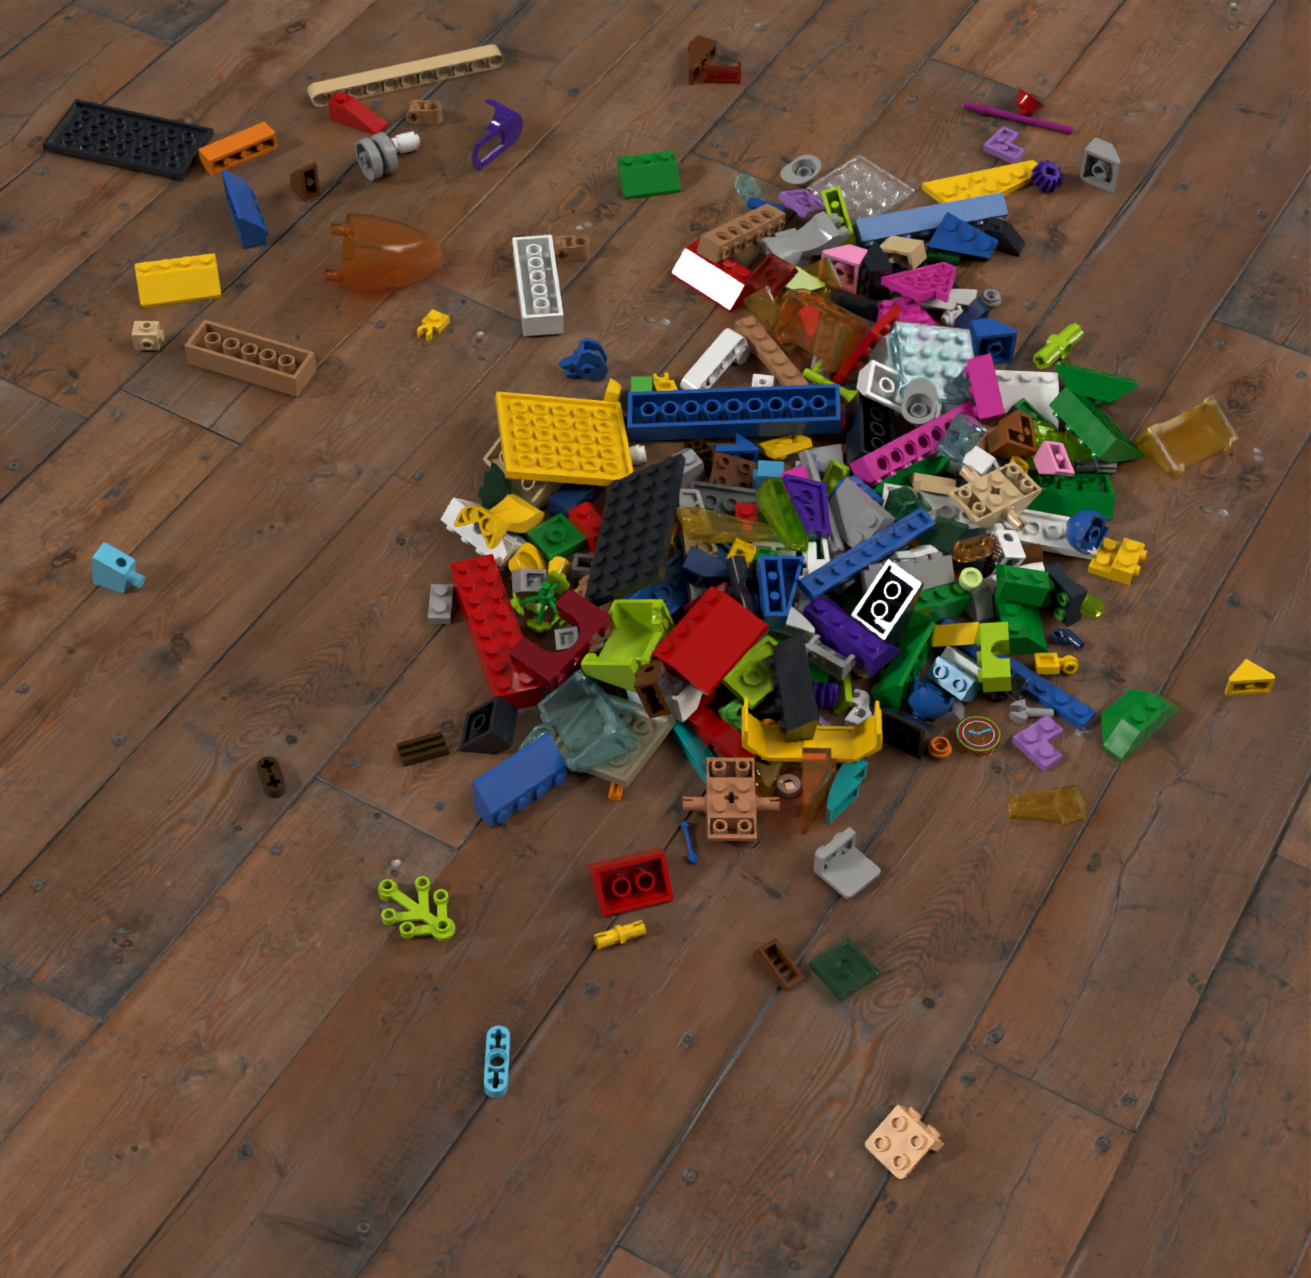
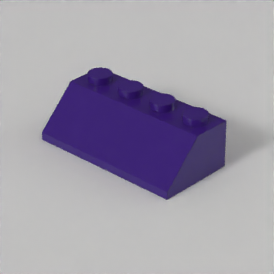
(848, 636)

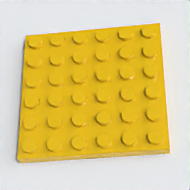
(562, 439)

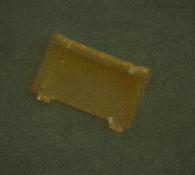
(1187, 438)

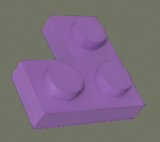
(1003, 146)
(1036, 743)

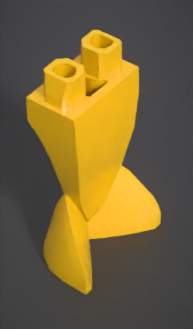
(509, 515)

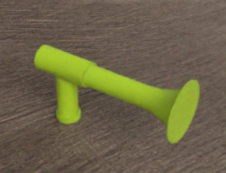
(814, 376)

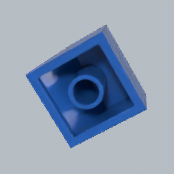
(994, 338)

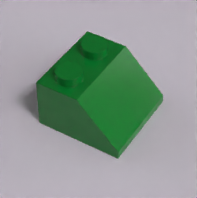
(1021, 584)

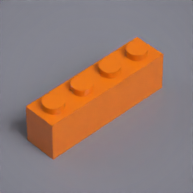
(238, 148)

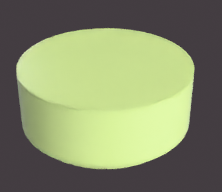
(970, 579)

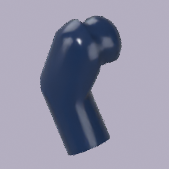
(1066, 636)

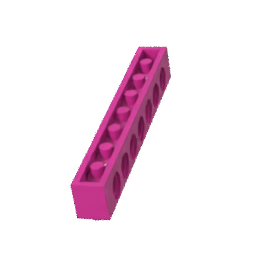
(906, 448)

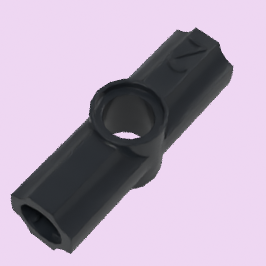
(742, 587)

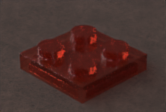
(772, 273)

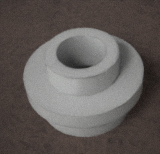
(991, 298)

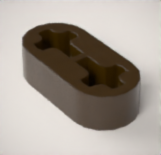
(266, 778)

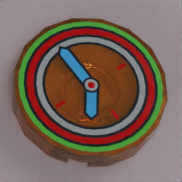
(978, 735)

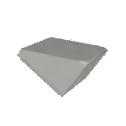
(955, 713)

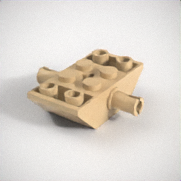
(996, 496)

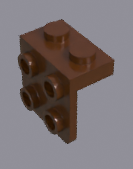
(731, 470)

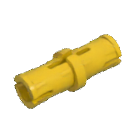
(620, 934)

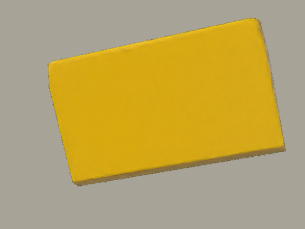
(955, 634)

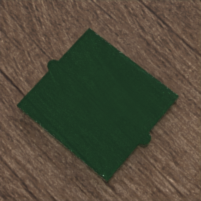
(944, 534)

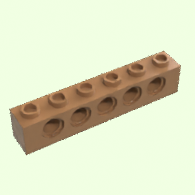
(741, 233)

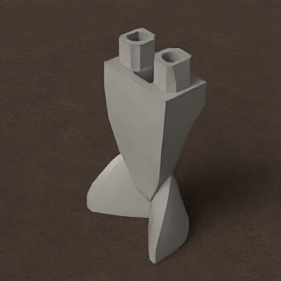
(809, 240)

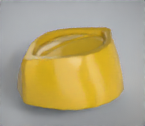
(613, 391)

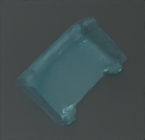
(586, 723)

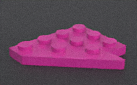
(924, 282)

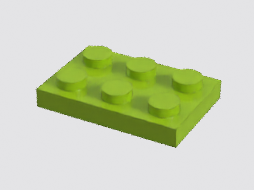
(751, 674)

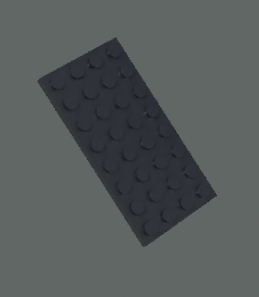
(128, 139)
(635, 531)

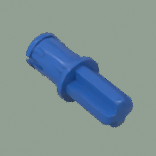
(754, 203)

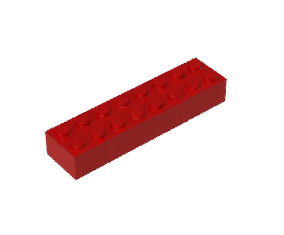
(492, 629)

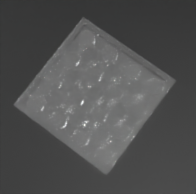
(865, 188)

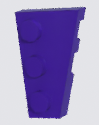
(810, 504)

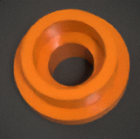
(937, 744)

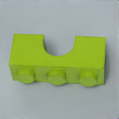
(995, 671)

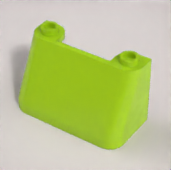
(638, 631)

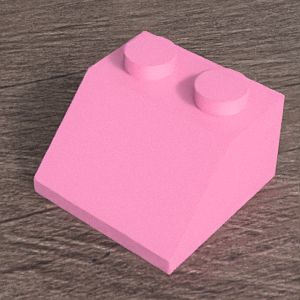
(847, 263)

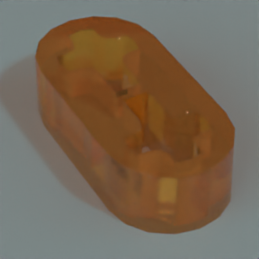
(976, 548)

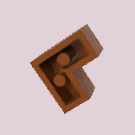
(1013, 437)

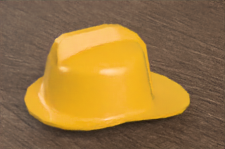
(526, 558)

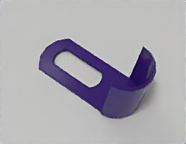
(506, 125)

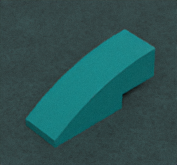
(845, 788)

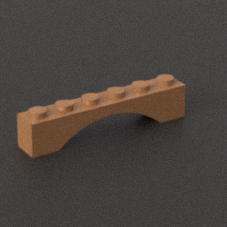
(769, 352)

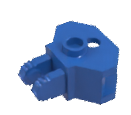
(586, 361)

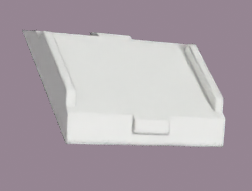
(916, 552)

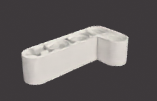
(725, 349)

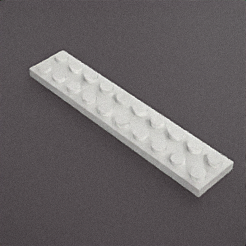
(1040, 528)

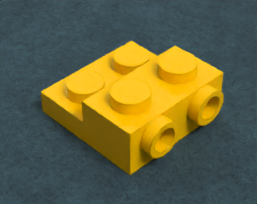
(1118, 560)

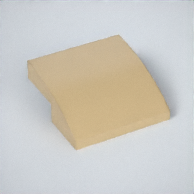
(932, 483)

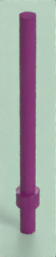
(982, 109)

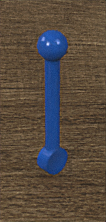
(692, 859)

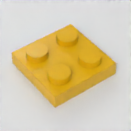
(784, 445)

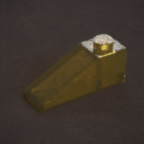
(1054, 805)

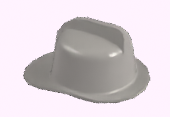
(802, 170)
(919, 401)

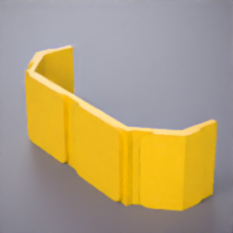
(846, 742)

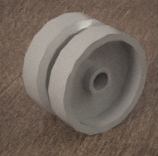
(376, 156)

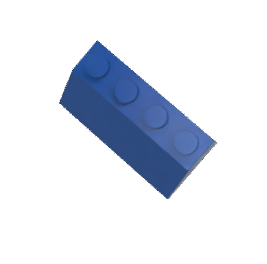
(244, 211)
(519, 781)

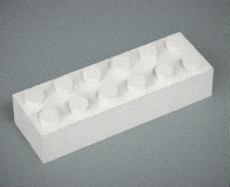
(538, 285)

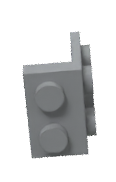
(844, 865)

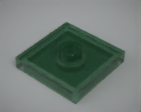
(844, 969)

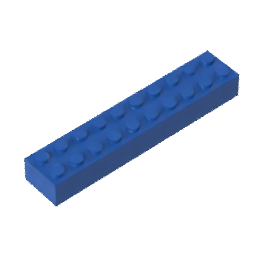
(733, 411)

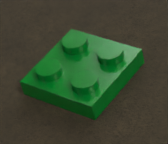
(556, 537)

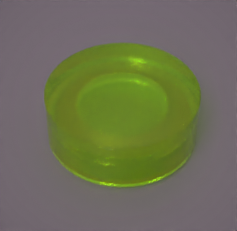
(1092, 606)

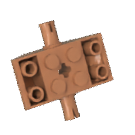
(731, 800)

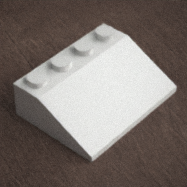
(1035, 387)

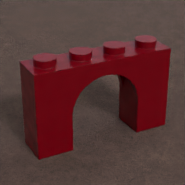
(554, 668)

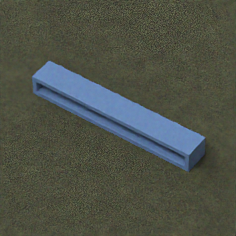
(926, 220)

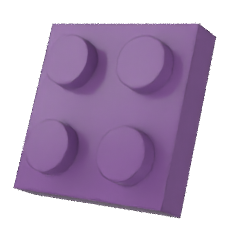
(802, 202)

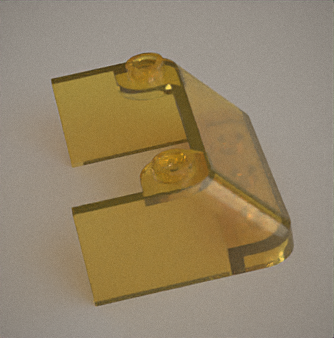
(766, 306)

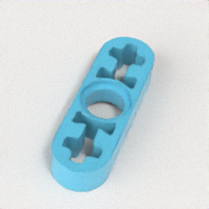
(503, 1070)

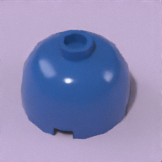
(1086, 530)
(928, 699)

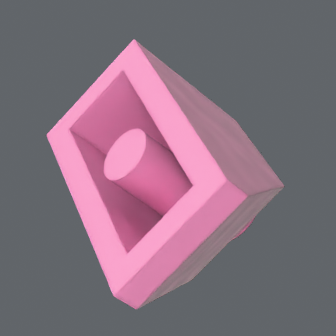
(1053, 460)

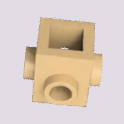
(147, 335)

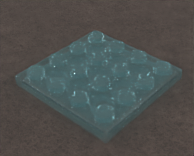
(934, 355)

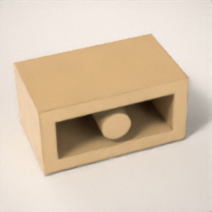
(904, 251)

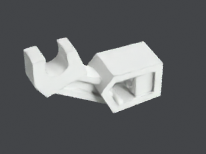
(860, 708)

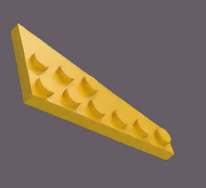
(981, 183)

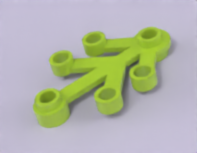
(416, 911)

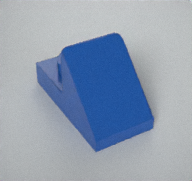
(742, 449)

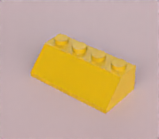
(178, 280)

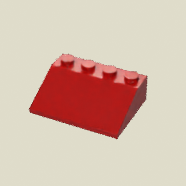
(709, 641)

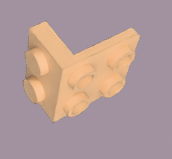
(903, 1141)

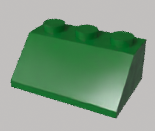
(648, 175)
(1024, 626)

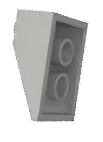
(857, 514)

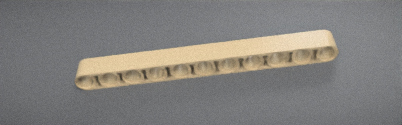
(408, 74)

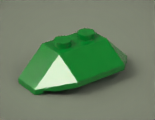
(1095, 384)
(1133, 721)

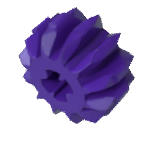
(1047, 176)
(825, 693)

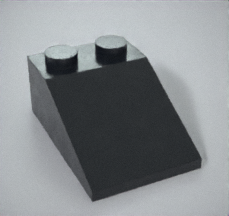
(889, 603)

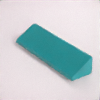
(692, 747)

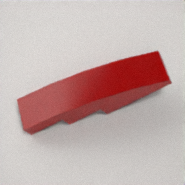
(719, 733)

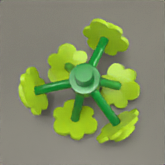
(540, 600)

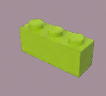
(835, 203)

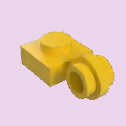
(1050, 663)

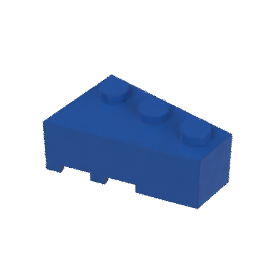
(960, 237)
(776, 587)

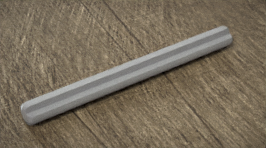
(834, 538)

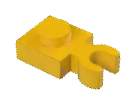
(433, 322)
(663, 383)

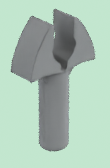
(1025, 712)

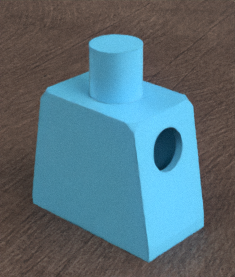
(115, 569)

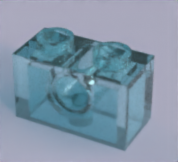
(961, 437)

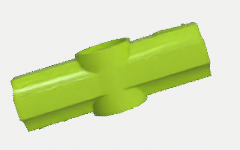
(1058, 346)

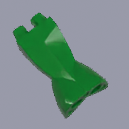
(933, 466)

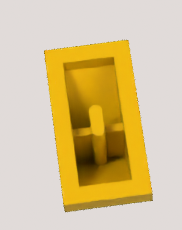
(1249, 680)

